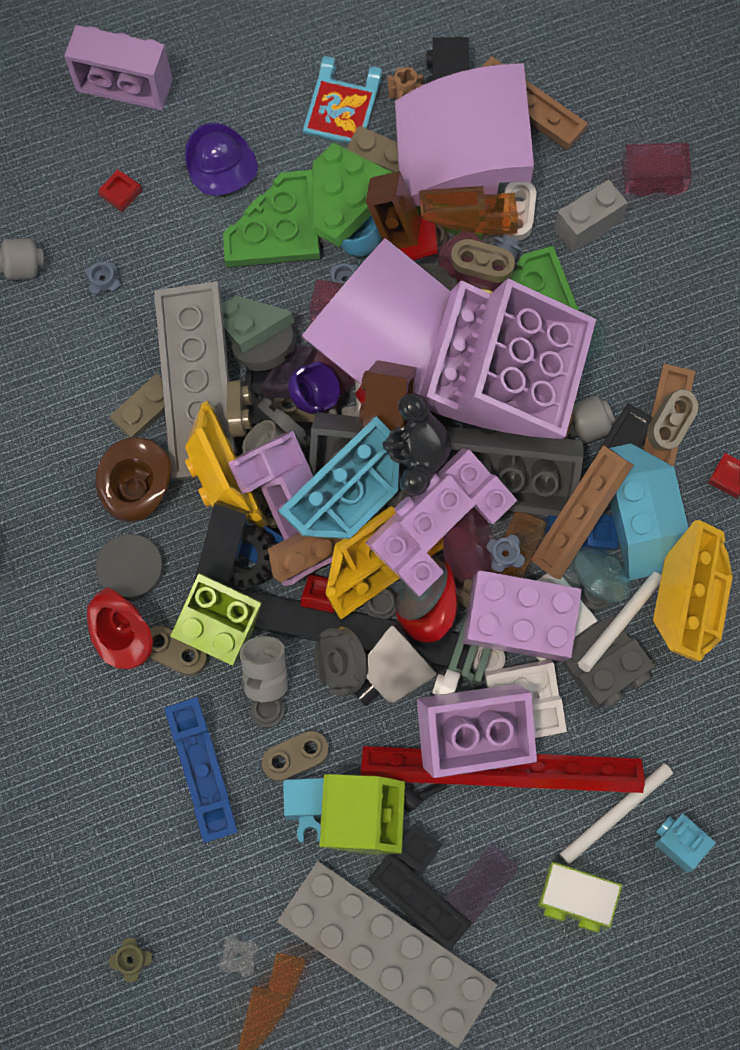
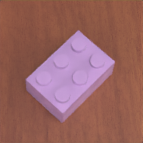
(119, 67)
(522, 616)
(476, 730)

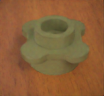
(119, 960)

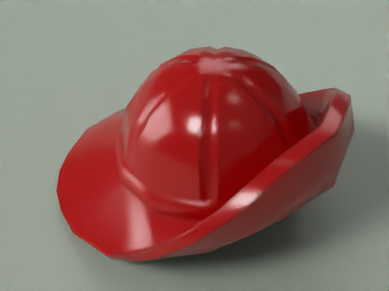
(439, 619)
(118, 630)

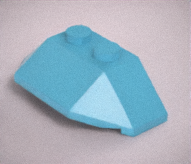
(346, 488)
(647, 512)

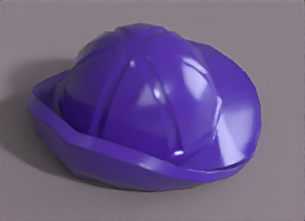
(219, 159)

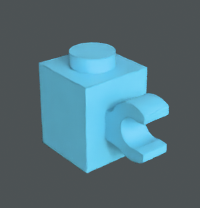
(304, 804)
(683, 842)

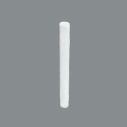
(620, 622)
(614, 815)

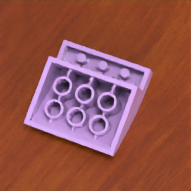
(466, 131)
(383, 314)
(508, 360)

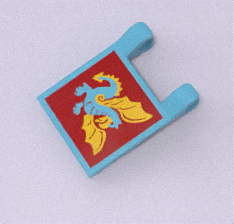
(340, 106)

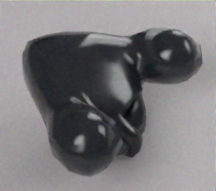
(419, 444)

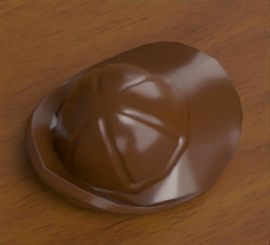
(132, 478)

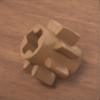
(403, 82)

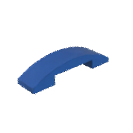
(201, 770)

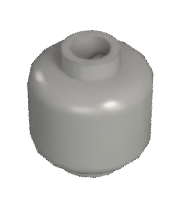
(20, 259)
(591, 419)

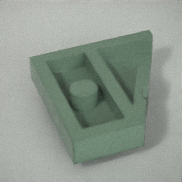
(252, 322)

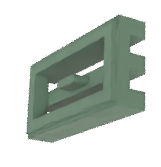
(476, 678)

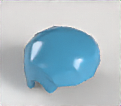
(363, 240)

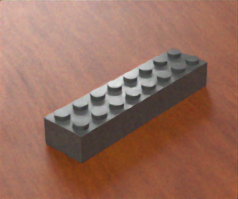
(534, 469)

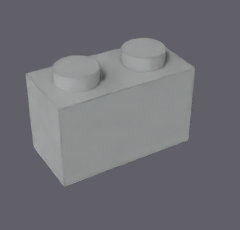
(590, 216)

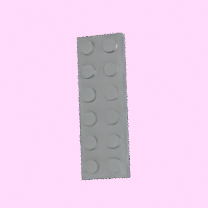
(191, 363)
(387, 954)

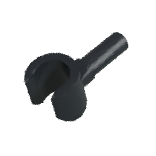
(413, 800)

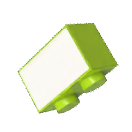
(579, 897)

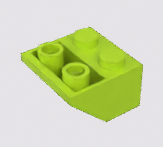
(216, 619)
(362, 814)

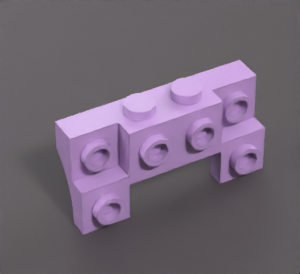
(280, 472)
(427, 517)

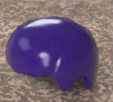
(314, 388)

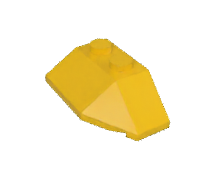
(209, 458)
(357, 571)
(694, 592)

